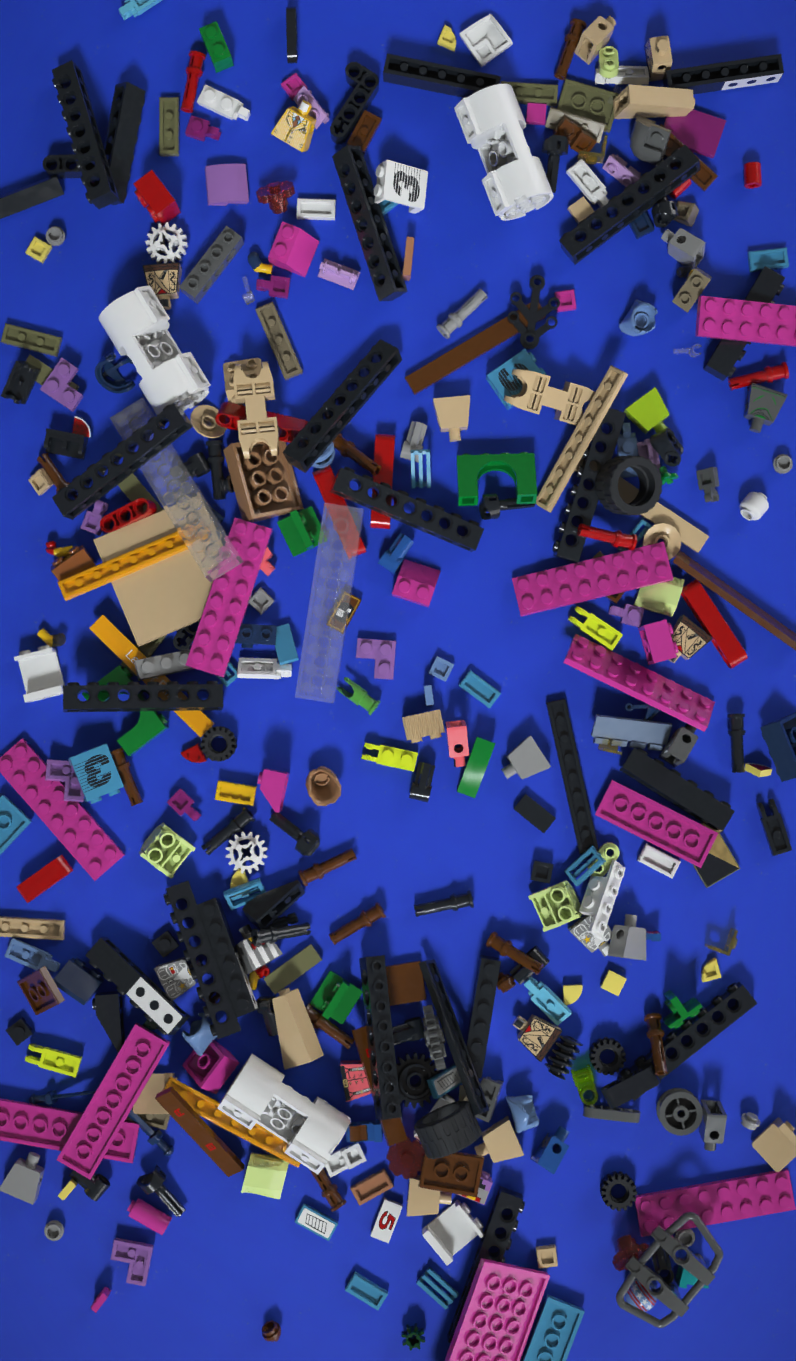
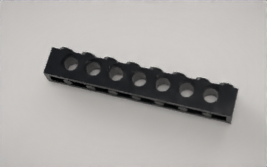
(85, 135)
(369, 223)
(594, 238)
(342, 405)
(131, 462)
(414, 519)
(572, 553)
(153, 703)
(184, 892)
(380, 1037)
(682, 1052)
(504, 1199)

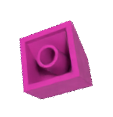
(293, 249)
(416, 583)
(658, 641)
(274, 787)
(211, 1068)

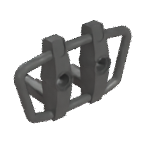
(668, 1293)

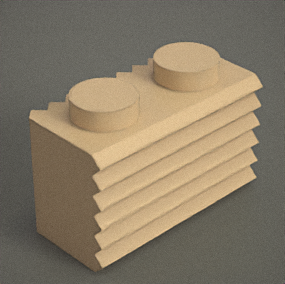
(423, 725)

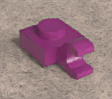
(201, 128)
(277, 286)
(182, 803)

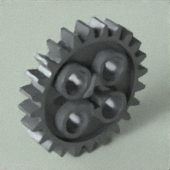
(434, 1037)

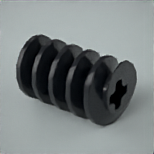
(563, 1055)

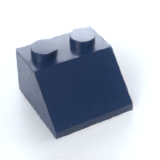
(78, 980)

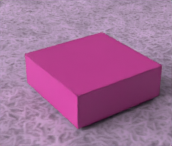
(293, 85)
(536, 114)
(567, 300)
(100, 1299)

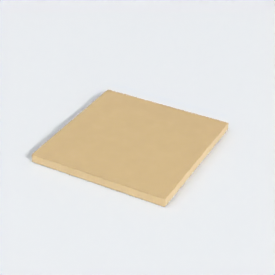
(162, 594)

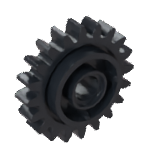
(408, 1068)

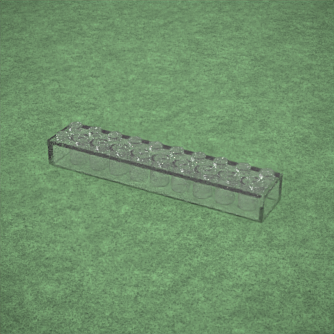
(182, 499)
(329, 603)

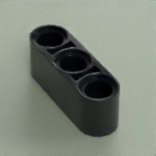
(63, 163)
(630, 1085)

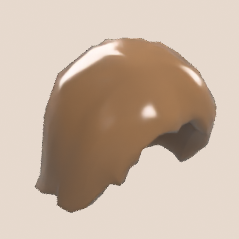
(323, 786)

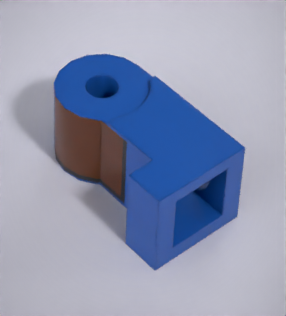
(364, 1131)

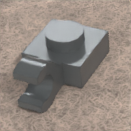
(707, 481)

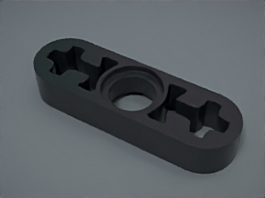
(291, 29)

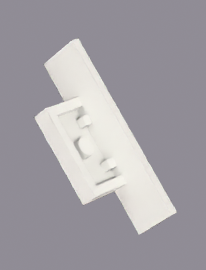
(600, 898)

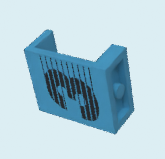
(507, 384)
(96, 773)

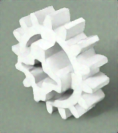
(158, 246)
(236, 845)

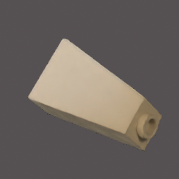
(652, 102)
(295, 1030)

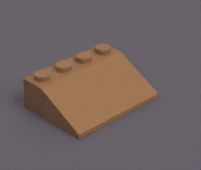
(263, 483)

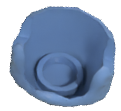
(639, 319)
(200, 1034)
(523, 1112)

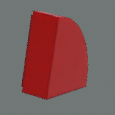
(194, 754)

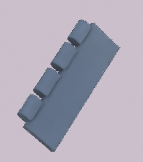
(636, 731)

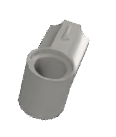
(414, 440)

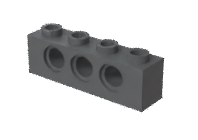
(212, 264)

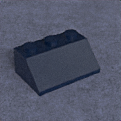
(781, 742)

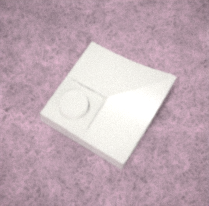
(486, 39)

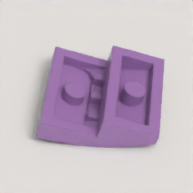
(226, 184)

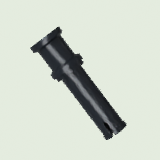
(215, 460)
(736, 732)
(235, 825)
(454, 902)
(273, 934)

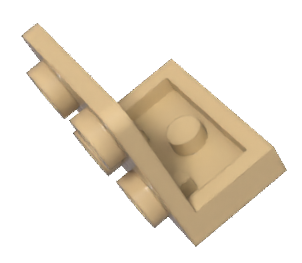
(251, 369)
(146, 1101)
(776, 1144)

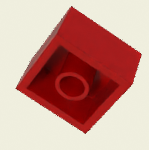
(156, 197)

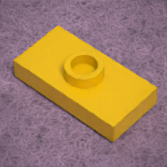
(235, 793)

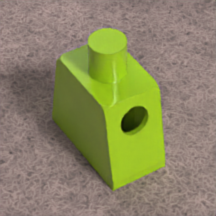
(648, 412)

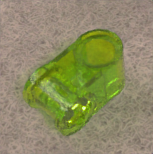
(584, 1081)

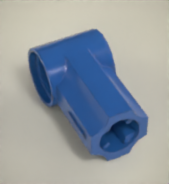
(394, 556)

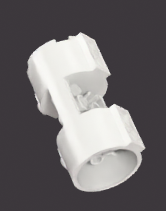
(495, 127)
(140, 331)
(306, 1126)

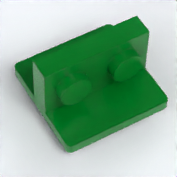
(301, 530)
(336, 997)
(679, 1011)

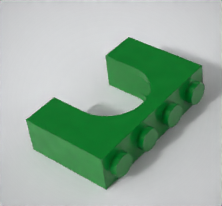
(518, 466)
(150, 722)

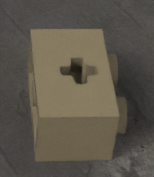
(692, 289)

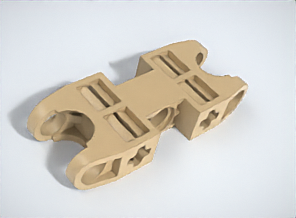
(538, 393)
(254, 394)

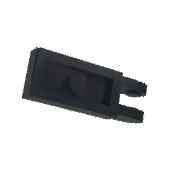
(774, 829)

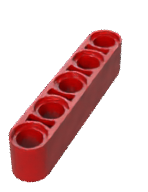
(230, 413)
(385, 458)
(324, 479)
(713, 624)

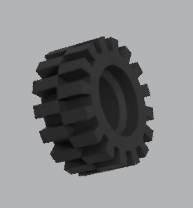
(207, 743)
(616, 1064)
(618, 1203)

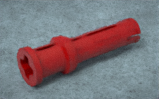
(193, 74)
(768, 375)
(616, 538)

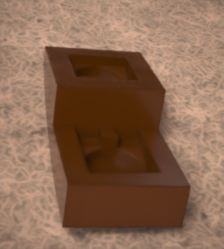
(577, 137)

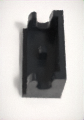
(20, 382)
(65, 443)

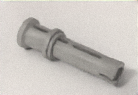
(455, 319)

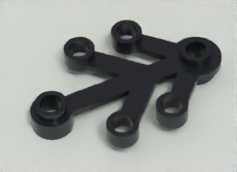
(532, 315)

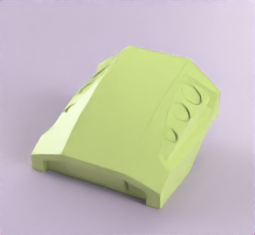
(660, 597)
(165, 850)
(556, 905)
(265, 1175)

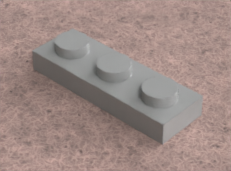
(162, 665)

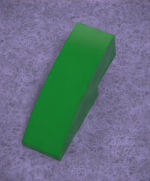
(475, 767)

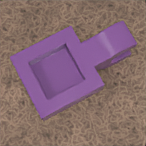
(92, 519)
(630, 615)

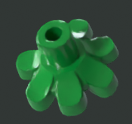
(666, 476)

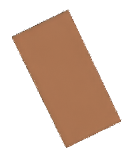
(408, 258)
(372, 1186)

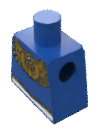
(551, 1158)

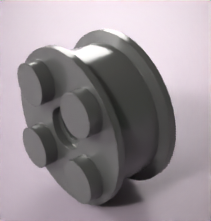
(673, 1101)

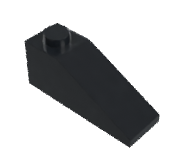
(270, 905)
(110, 1014)

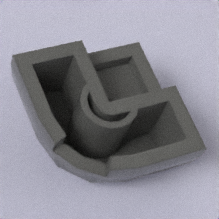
(649, 140)

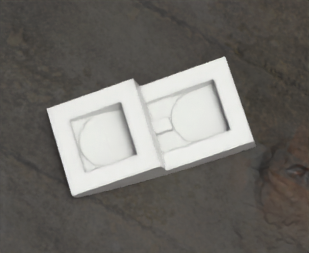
(345, 1159)

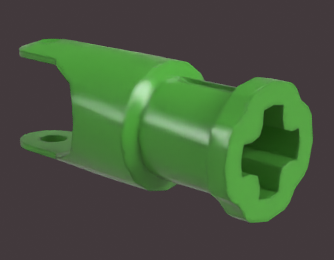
(360, 696)

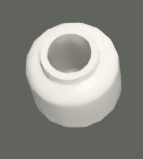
(754, 506)

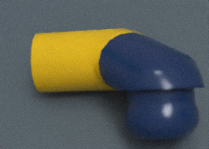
(257, 265)

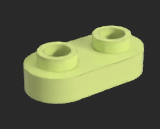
(608, 62)
(606, 865)

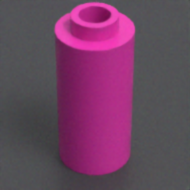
(149, 1216)

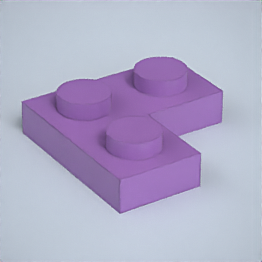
(58, 385)
(382, 651)
(62, 771)
(138, 1256)

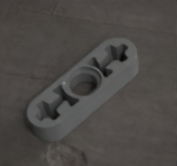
(613, 1114)

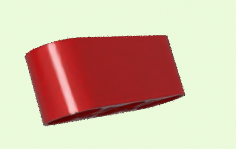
(119, 515)
(44, 878)

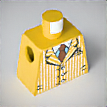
(296, 126)

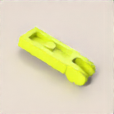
(597, 629)
(392, 757)
(55, 1060)

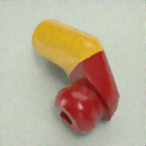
(57, 551)
(257, 974)

